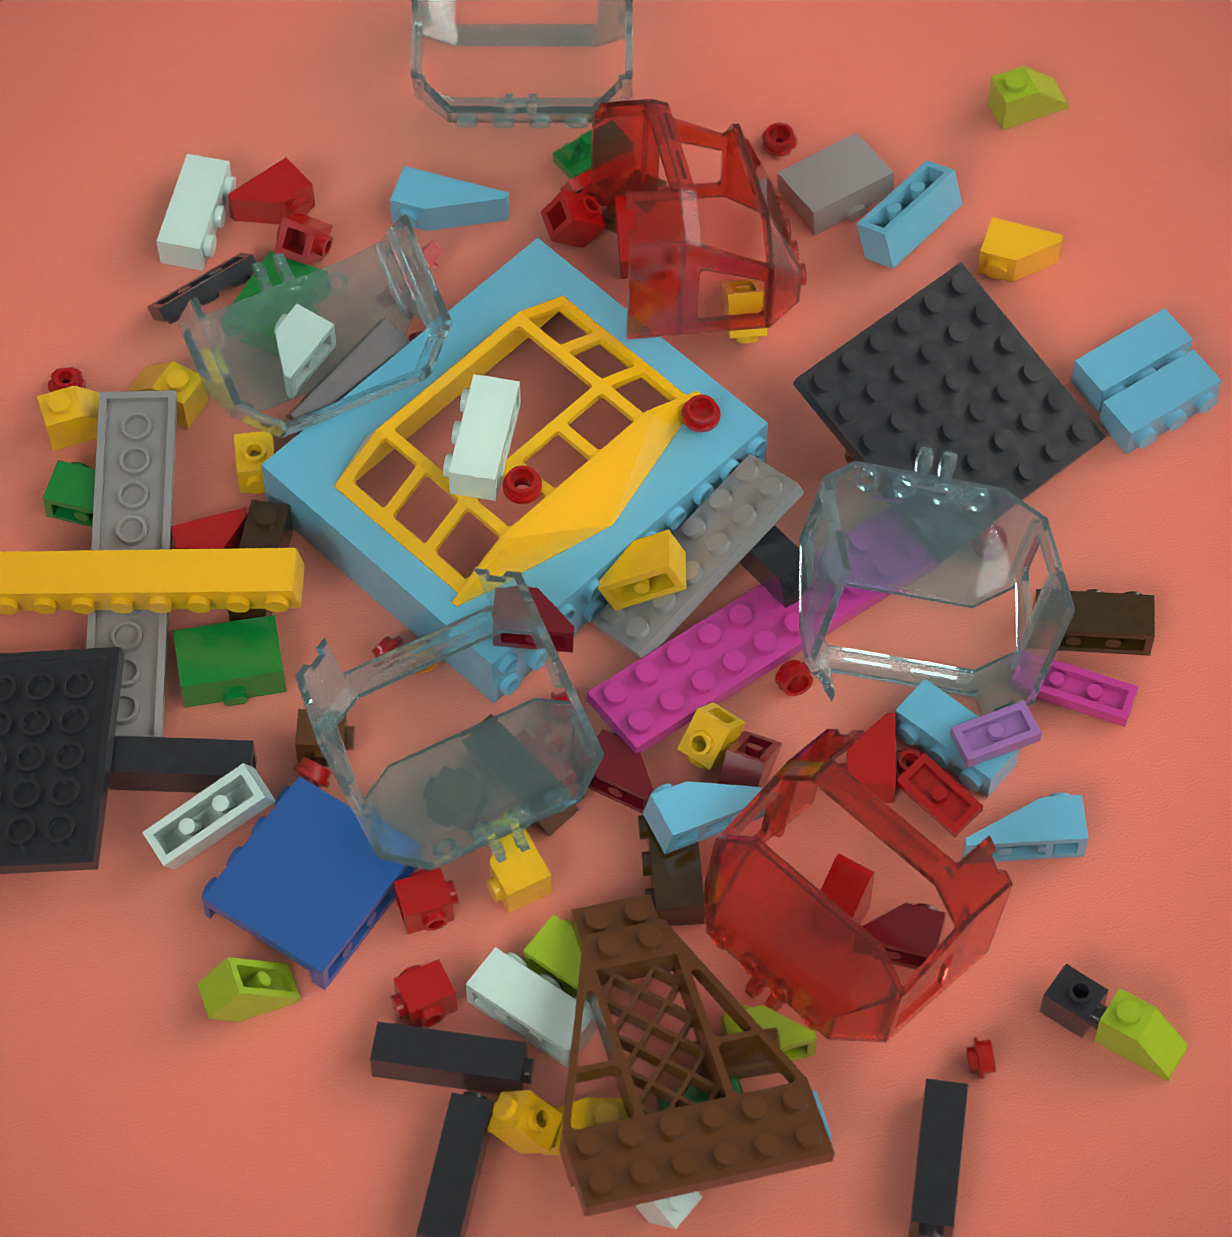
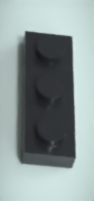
(205, 287)

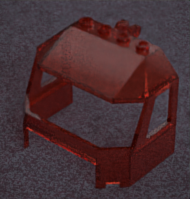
(667, 238)
(803, 941)

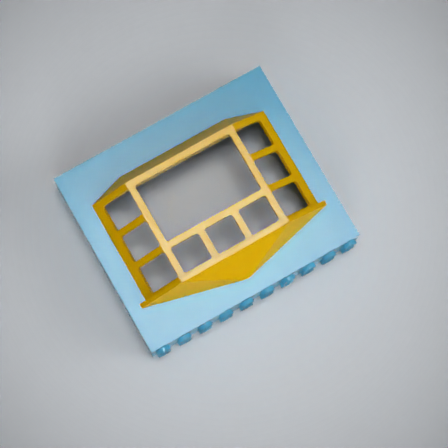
(566, 543)

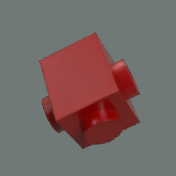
(573, 219)
(303, 238)
(425, 900)
(424, 994)

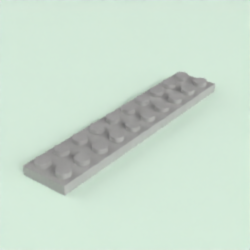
(135, 514)

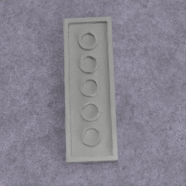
(714, 543)

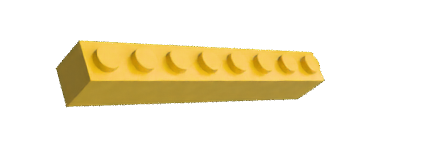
(151, 580)

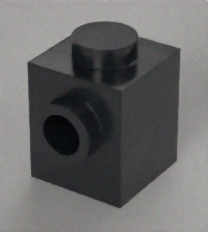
(1074, 1001)

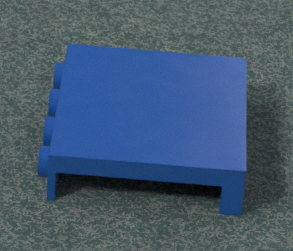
(306, 882)

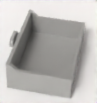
(836, 183)

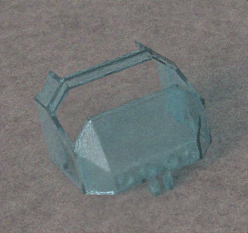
(437, 22)
(238, 343)
(935, 544)
(479, 780)

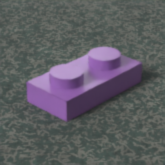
(995, 734)

